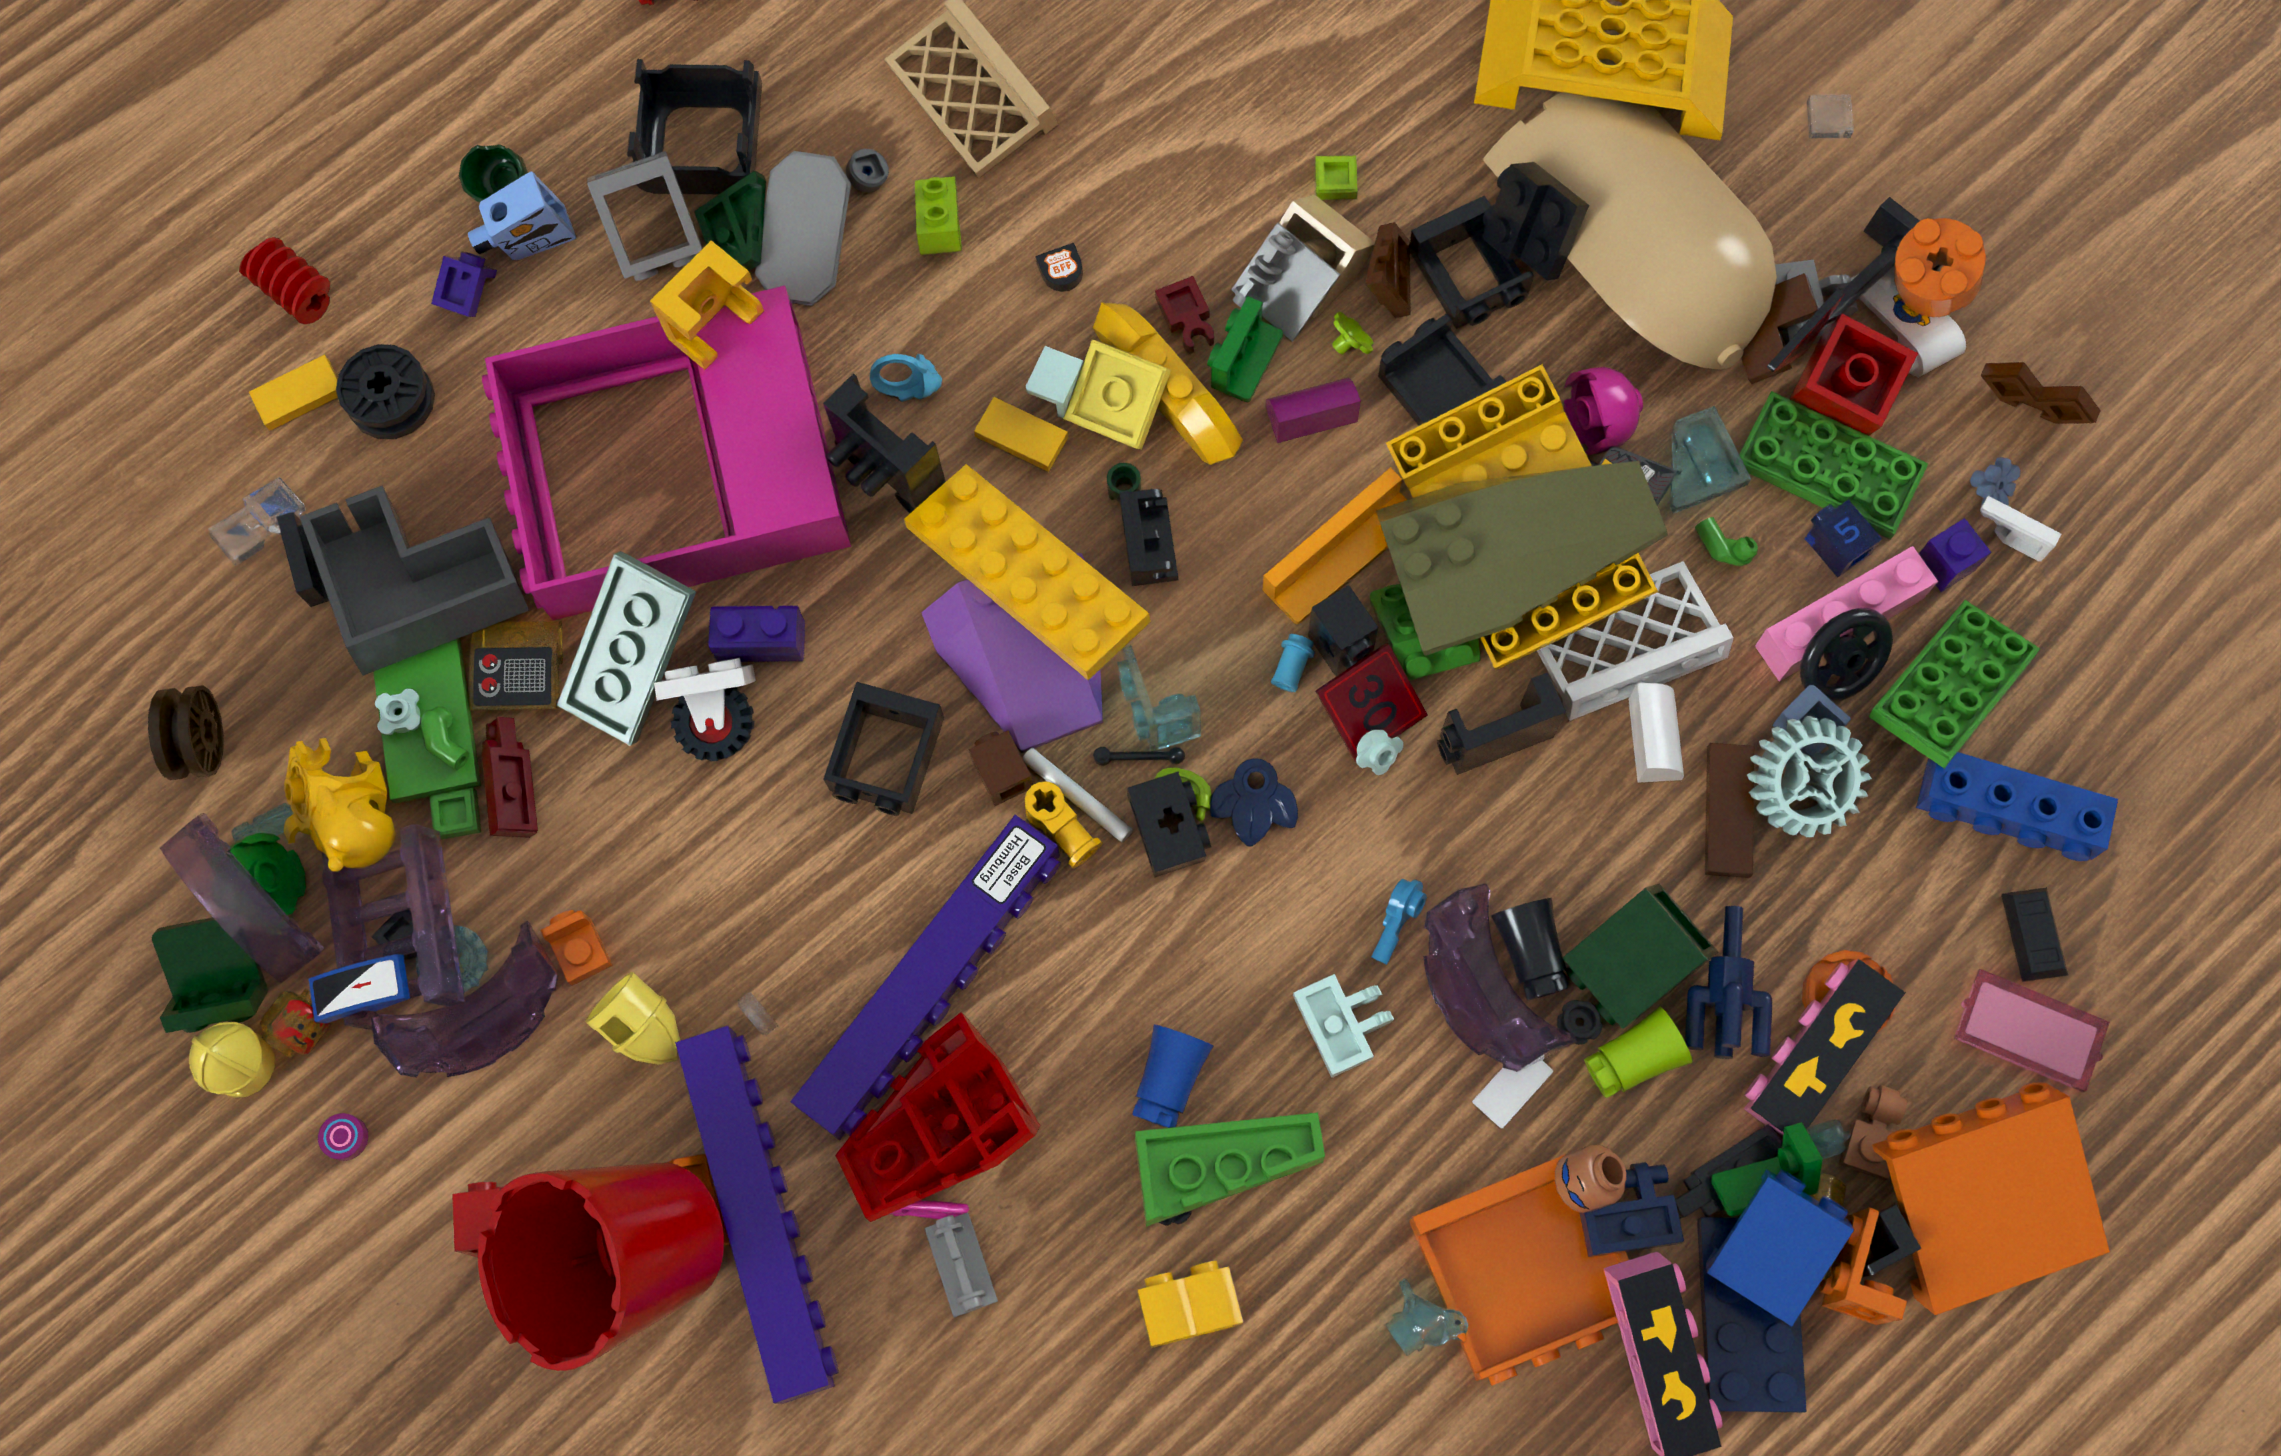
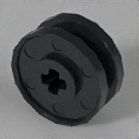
(385, 391)

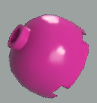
(1602, 408)

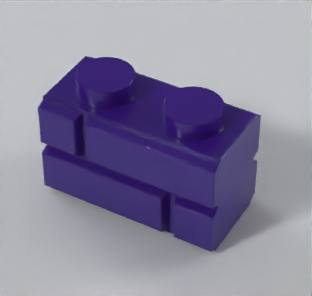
(757, 633)

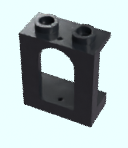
(1450, 230)

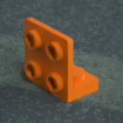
(1843, 1290)

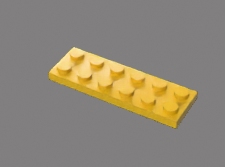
(1027, 571)

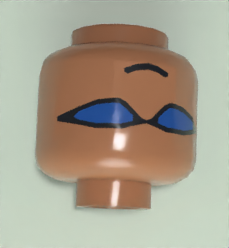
(1590, 1178)

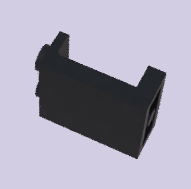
(1433, 371)
(1536, 723)

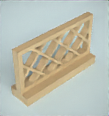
(1002, 74)

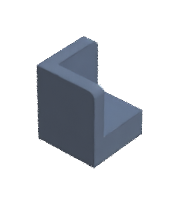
(1816, 704)

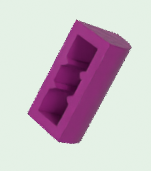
(1313, 409)

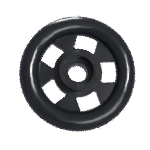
(1847, 653)

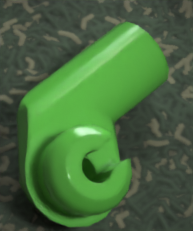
(1723, 549)
(436, 739)

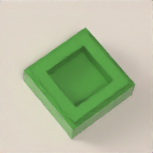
(455, 813)

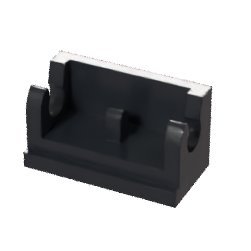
(1148, 537)

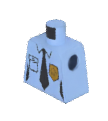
(522, 220)

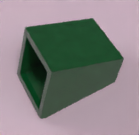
(1638, 956)

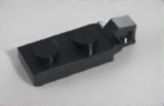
(1754, 1148)

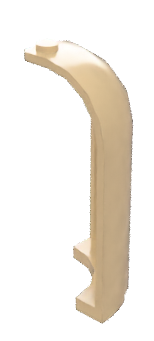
(1659, 228)

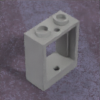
(630, 175)

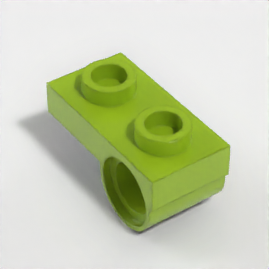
(937, 216)

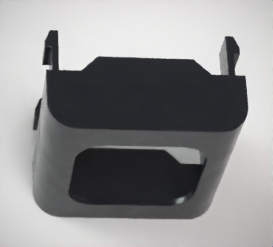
(703, 88)

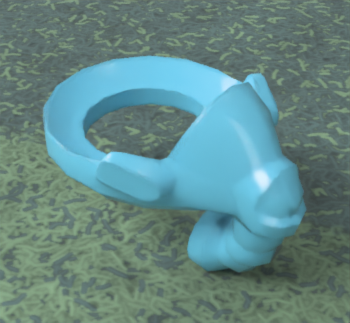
(920, 383)

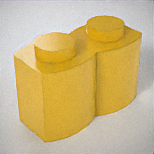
(1190, 1304)

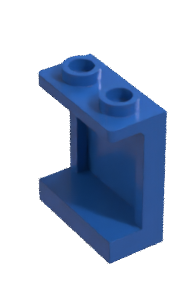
(1781, 1246)

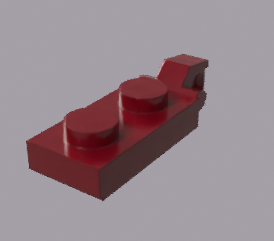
(508, 782)

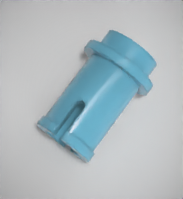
(1292, 662)

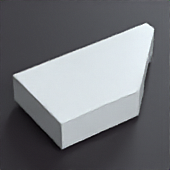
(2020, 530)

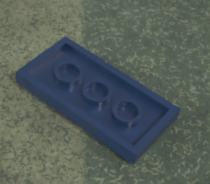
(1748, 1351)

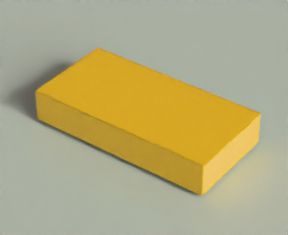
(295, 392)
(1021, 434)

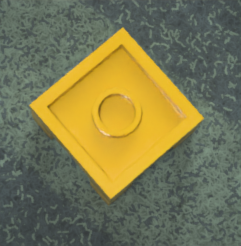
(698, 295)

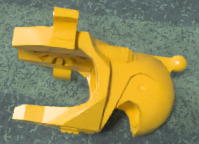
(337, 811)

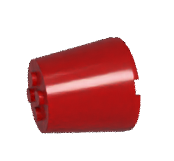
(596, 1256)

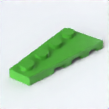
(1217, 1160)

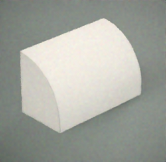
(1655, 733)

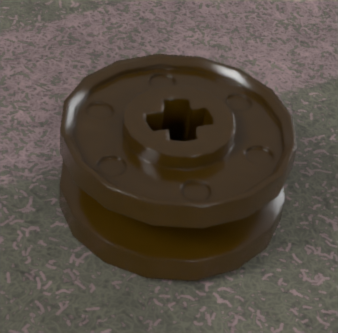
(185, 732)

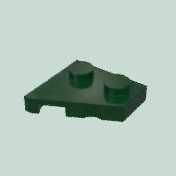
(736, 220)

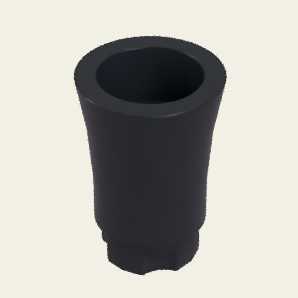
(1533, 947)

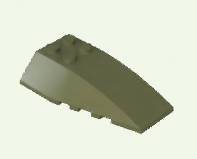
(1505, 545)

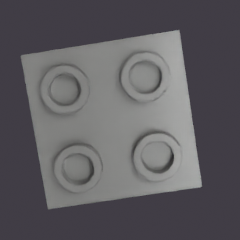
(1287, 281)

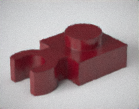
(1185, 308)

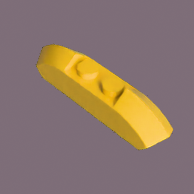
(1184, 398)

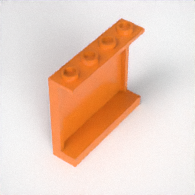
(1994, 1196)
(1517, 1272)

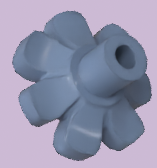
(1996, 480)

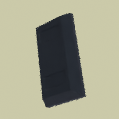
(2034, 934)

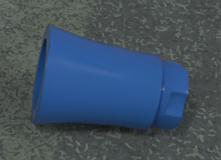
(1169, 1075)

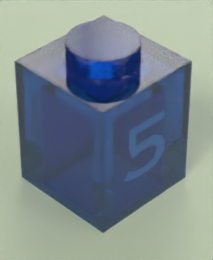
(1842, 537)

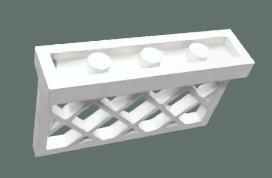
(1652, 665)

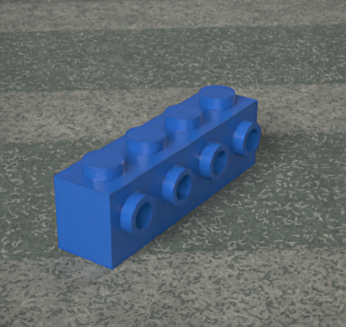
(2019, 805)

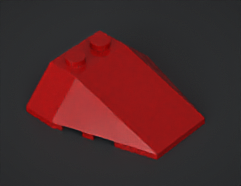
(940, 1124)

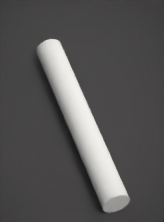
(1077, 795)

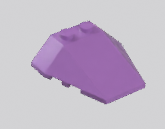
(1011, 669)

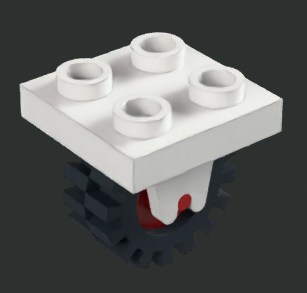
(711, 714)

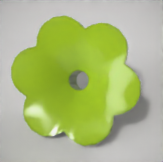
(1351, 335)

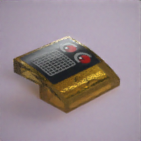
(516, 666)

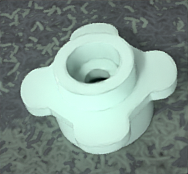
(409, 718)
(1378, 751)

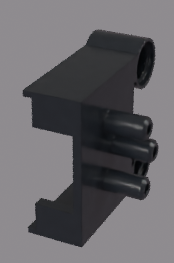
(878, 452)

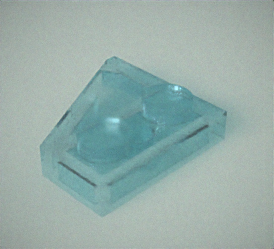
(1704, 460)

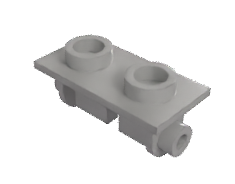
(961, 1264)

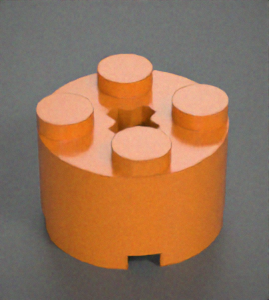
(1934, 244)

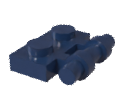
(1635, 1223)

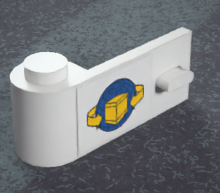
(1933, 338)

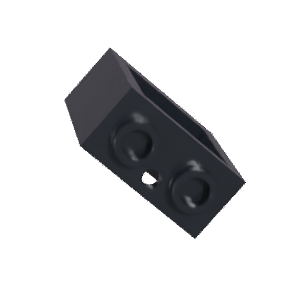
(893, 707)

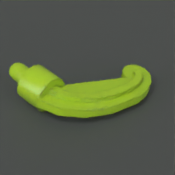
(1200, 787)

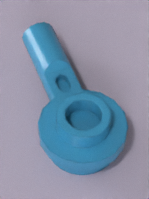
(1405, 902)

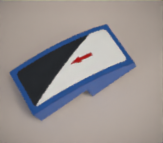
(359, 987)

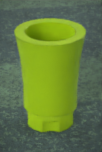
(1638, 1054)

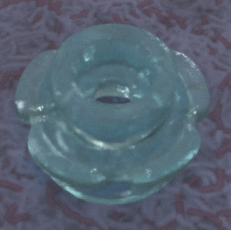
(1829, 1137)

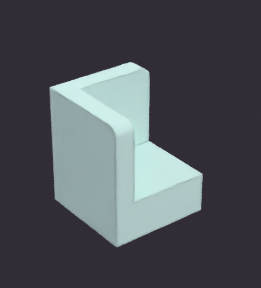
(1055, 378)

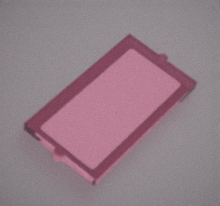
(2032, 1030)

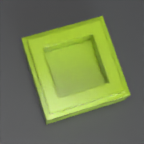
(1336, 177)

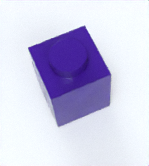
(1954, 554)

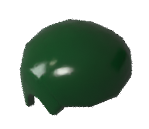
(489, 169)

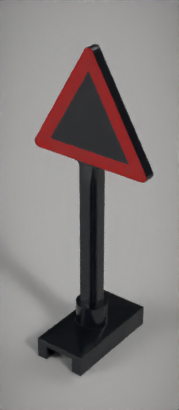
(1887, 228)

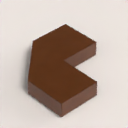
(1790, 305)
(2059, 404)

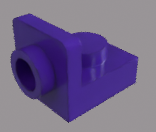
(461, 283)

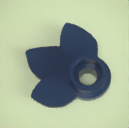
(1254, 808)

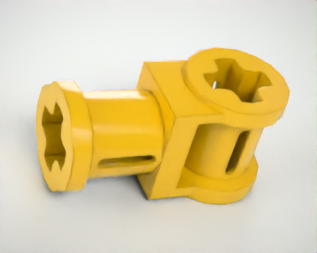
(1060, 824)

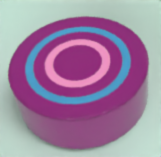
(343, 1137)

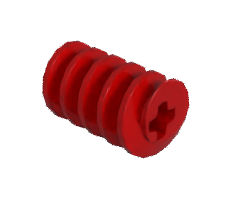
(287, 280)

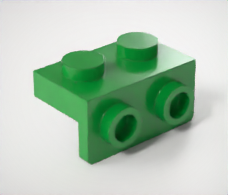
(1245, 353)

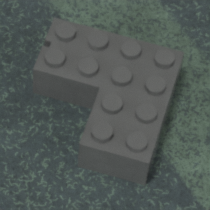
(404, 597)

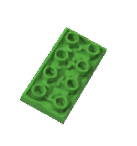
(1831, 463)
(439, 681)
(1954, 683)

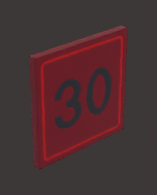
(1371, 697)

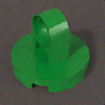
(272, 867)

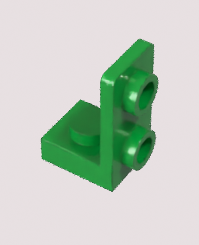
(1797, 1157)

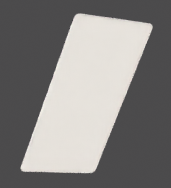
(1510, 1091)

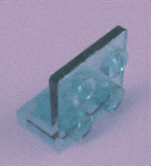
(1171, 722)

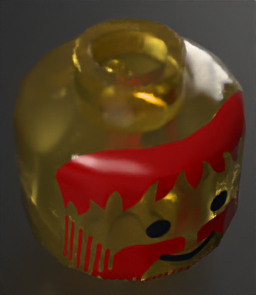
(291, 1024)

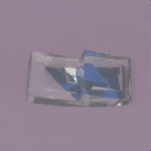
(255, 524)

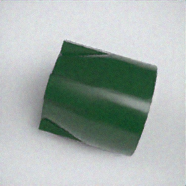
(1122, 474)

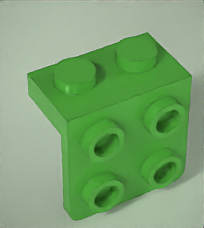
(1399, 629)

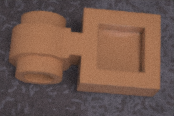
(1883, 1108)

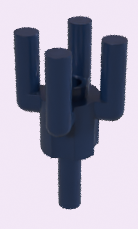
(1730, 994)

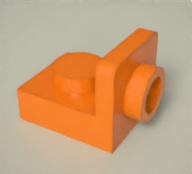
(576, 945)

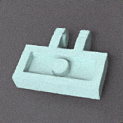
(1334, 1024)

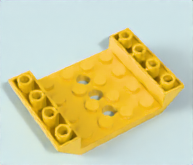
(1663, 57)
(1509, 434)

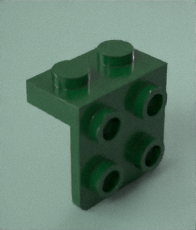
(207, 976)

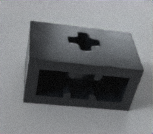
(1342, 630)
(1166, 850)

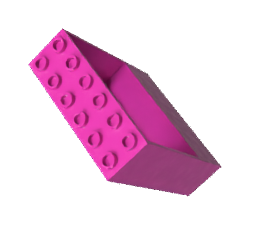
(757, 432)

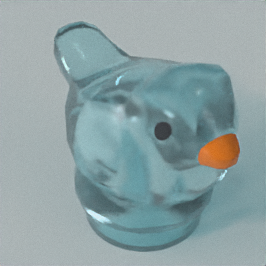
(1425, 1323)

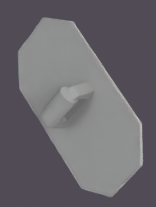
(804, 226)

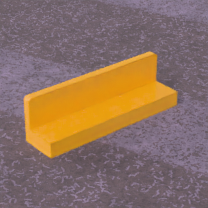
(1333, 551)

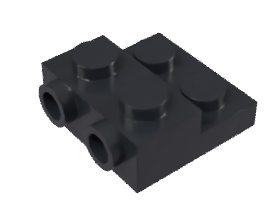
(1534, 219)

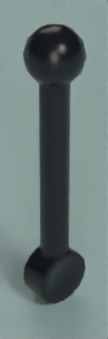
(1103, 756)

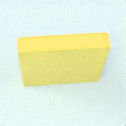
(1117, 394)

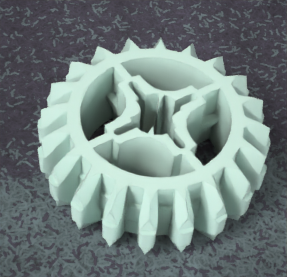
(1838, 761)

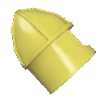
(636, 1022)
(231, 1060)

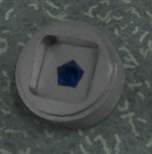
(867, 170)

